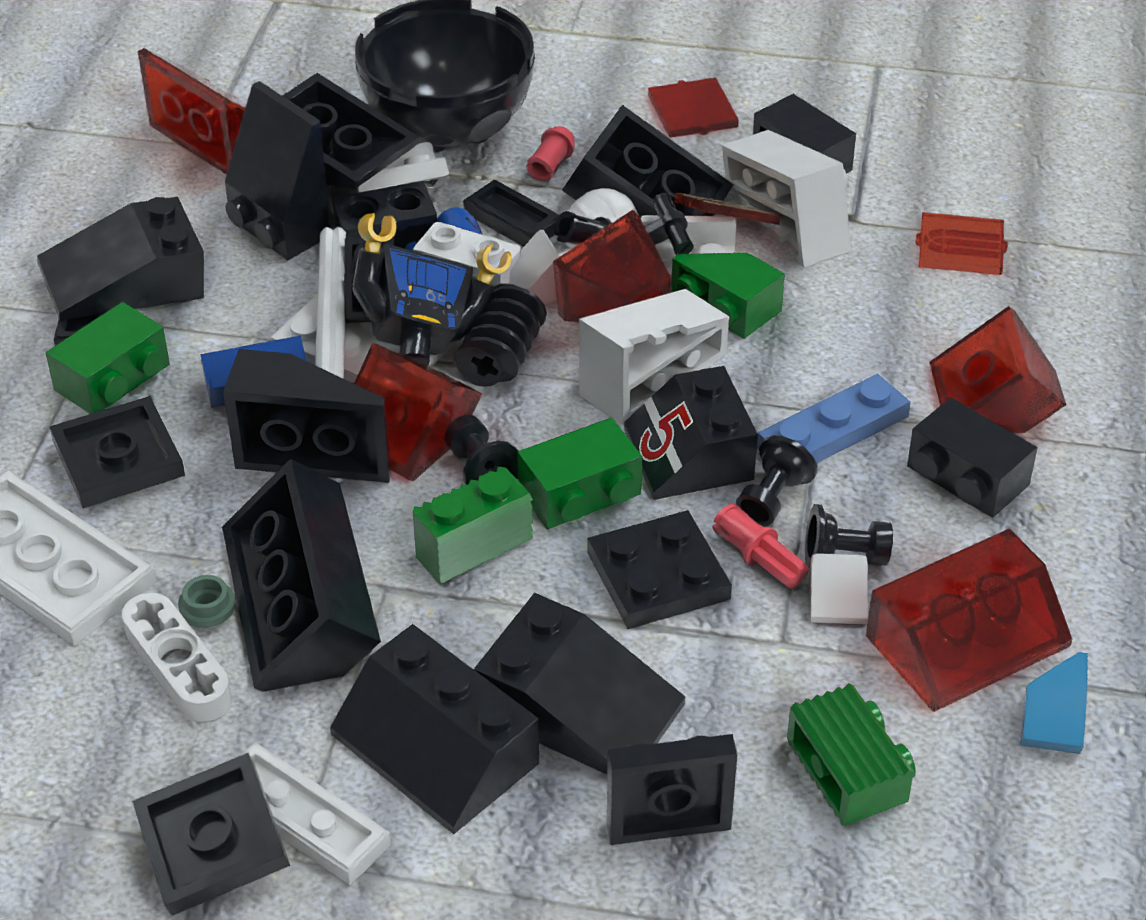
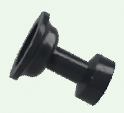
(468, 439)
(785, 465)
(825, 538)

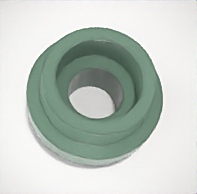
(206, 601)

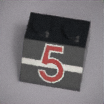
(694, 435)

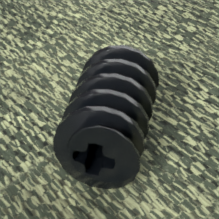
(501, 336)

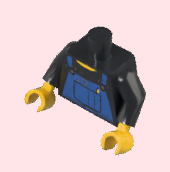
(416, 296)

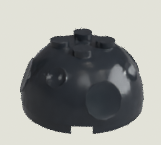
(446, 69)

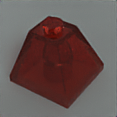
(610, 270)
(1000, 374)
(417, 405)

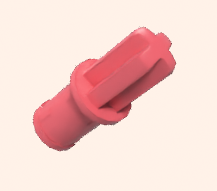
(759, 545)

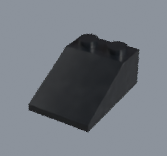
(354, 135)
(642, 164)
(278, 174)
(131, 256)
(303, 413)
(579, 683)

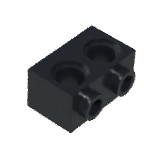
(407, 203)

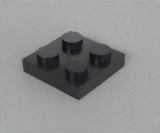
(117, 451)
(658, 569)
(670, 788)
(210, 834)

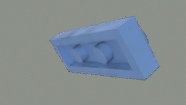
(843, 418)

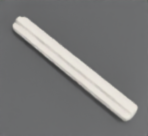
(331, 302)

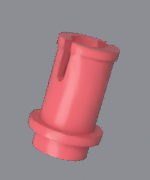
(556, 145)

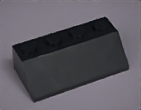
(299, 581)

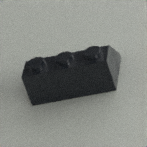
(436, 729)

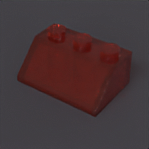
(190, 109)
(968, 619)

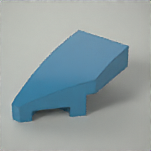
(1057, 707)

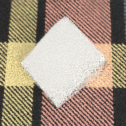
(838, 589)

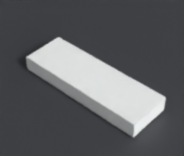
(318, 820)

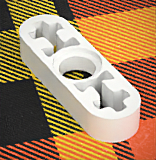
(178, 677)

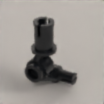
(670, 225)

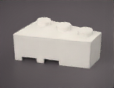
(798, 186)
(643, 345)

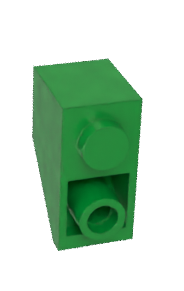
(733, 284)

